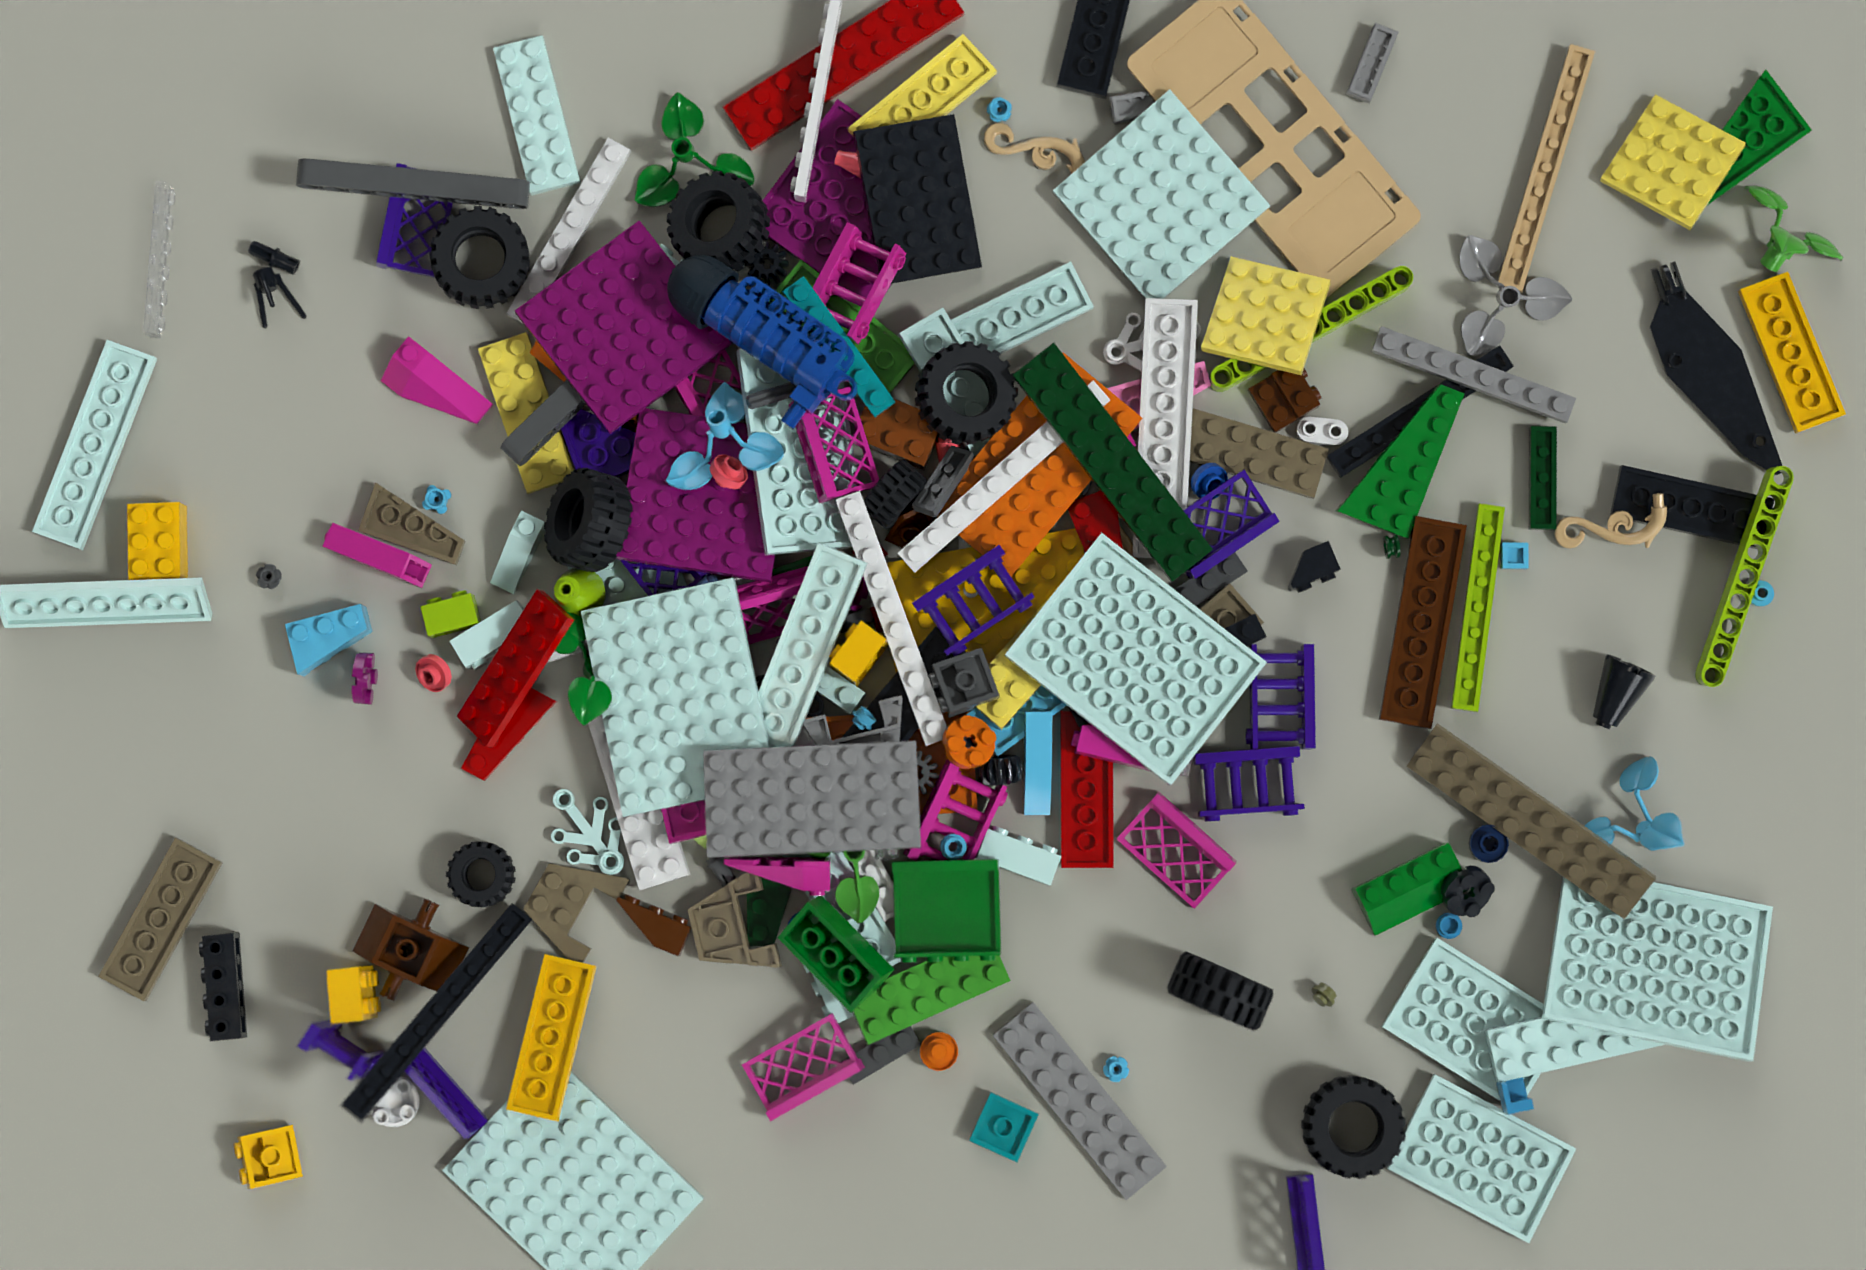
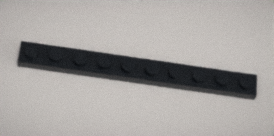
(435, 1013)

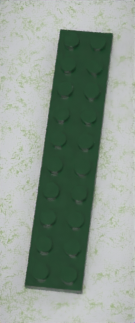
(1112, 462)

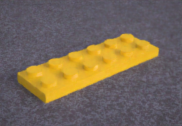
(1791, 352)
(551, 1037)

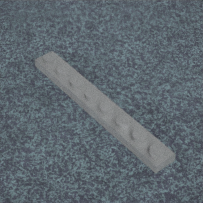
(1473, 374)

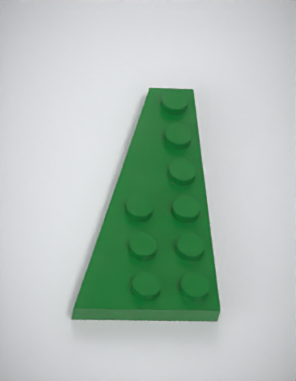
(1767, 126)
(1401, 475)

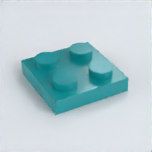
(1003, 1127)

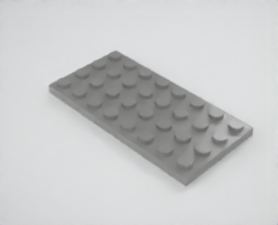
(811, 799)

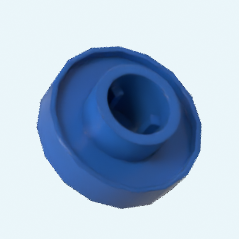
(1207, 478)

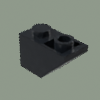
(1313, 565)

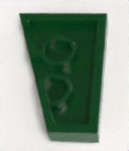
(766, 912)

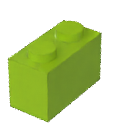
(450, 615)

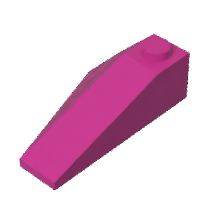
(426, 380)
(797, 872)

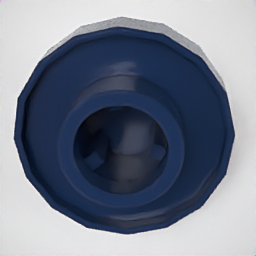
(1488, 844)

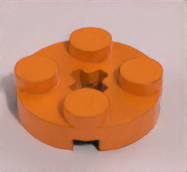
(982, 737)

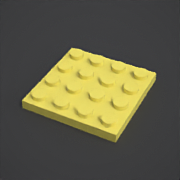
(1672, 162)
(1265, 315)

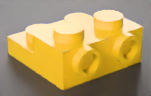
(268, 1157)

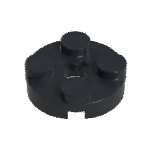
(1475, 899)

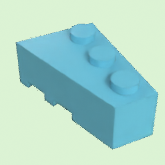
(325, 635)

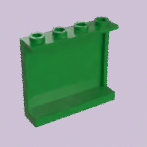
(947, 909)

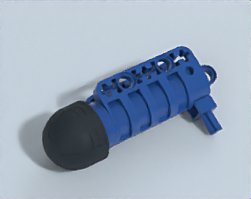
(710, 296)

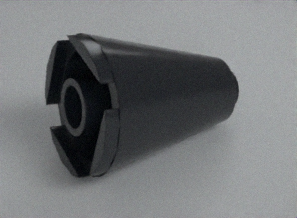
(1619, 690)

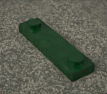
(1542, 477)

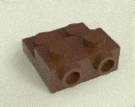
(1284, 398)

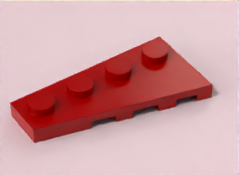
(1095, 516)
(484, 760)

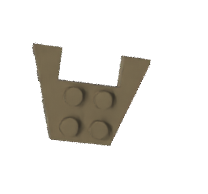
(560, 900)
(721, 930)

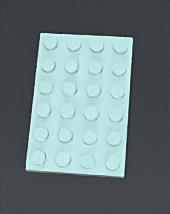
(1450, 1008)
(1481, 1158)

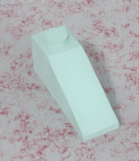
(518, 552)

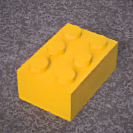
(157, 541)
(858, 653)
(353, 994)

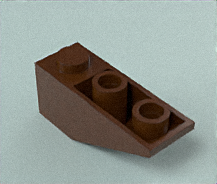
(662, 931)

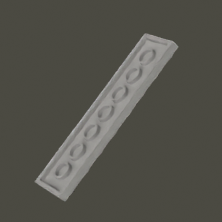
(1079, 1101)

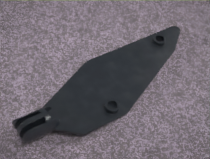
(1710, 369)

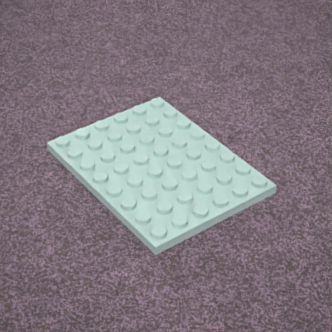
(1135, 659)
(676, 688)
(1671, 973)
(575, 1187)

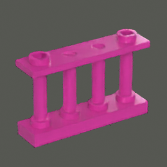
(839, 263)
(940, 798)

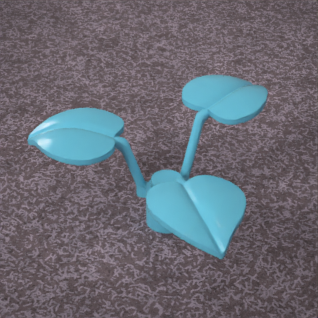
(723, 409)
(1654, 834)

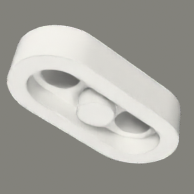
(1322, 431)

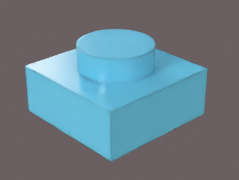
(1514, 556)

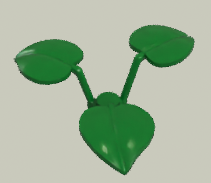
(680, 120)
(585, 696)

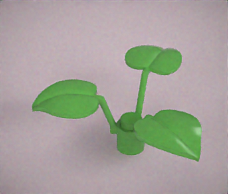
(1786, 243)
(858, 895)

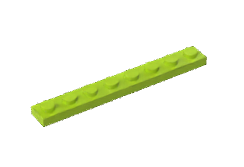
(1477, 608)

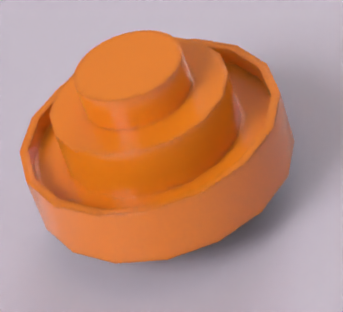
(939, 1051)

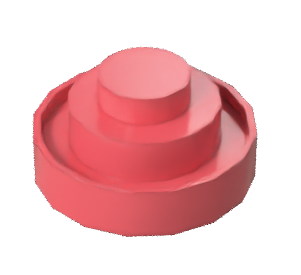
(728, 472)
(433, 673)

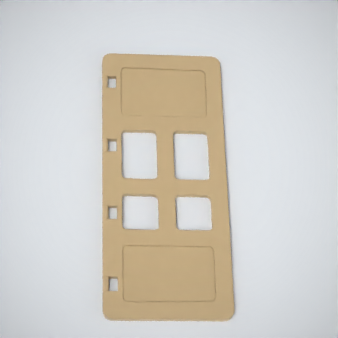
(1337, 218)

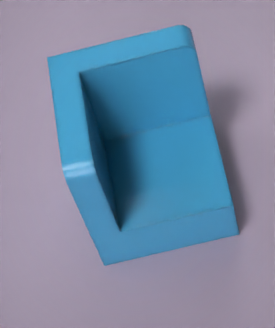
(1514, 1096)

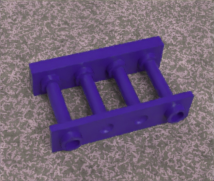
(972, 575)
(1304, 709)
(1259, 759)
(328, 1038)

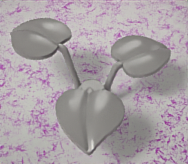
(1543, 297)

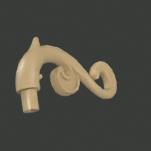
(1038, 145)
(1647, 534)

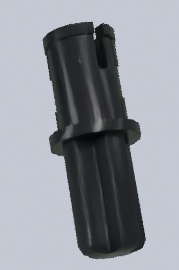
(274, 257)

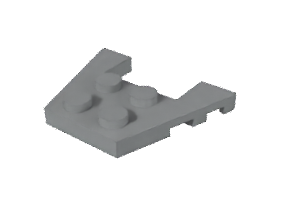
(891, 714)

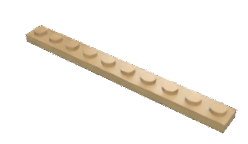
(1546, 167)

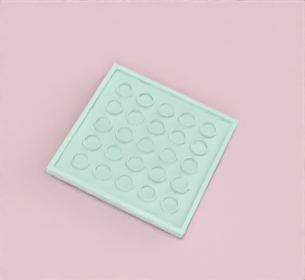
(1161, 198)

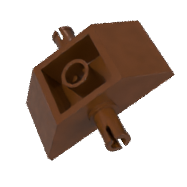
(433, 956)

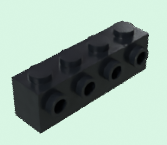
(224, 987)

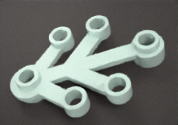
(591, 835)

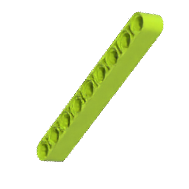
(1324, 327)
(1753, 567)

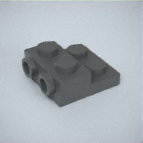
(963, 682)

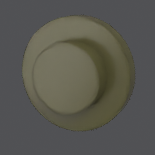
(1324, 995)

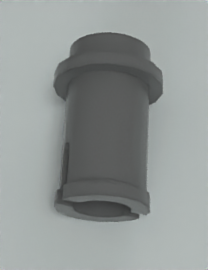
(720, 870)

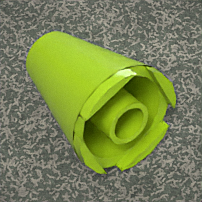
(579, 591)

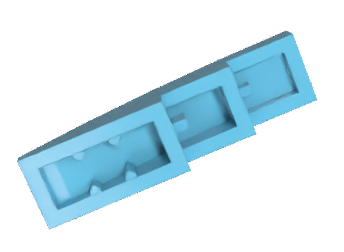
(1037, 762)

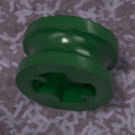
(1391, 546)

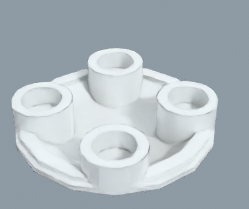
(397, 1105)

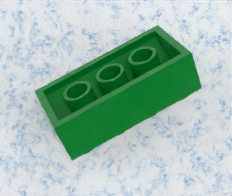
(1406, 888)
(835, 953)

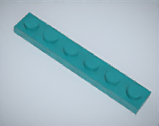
(869, 386)

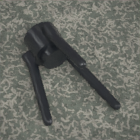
(266, 283)

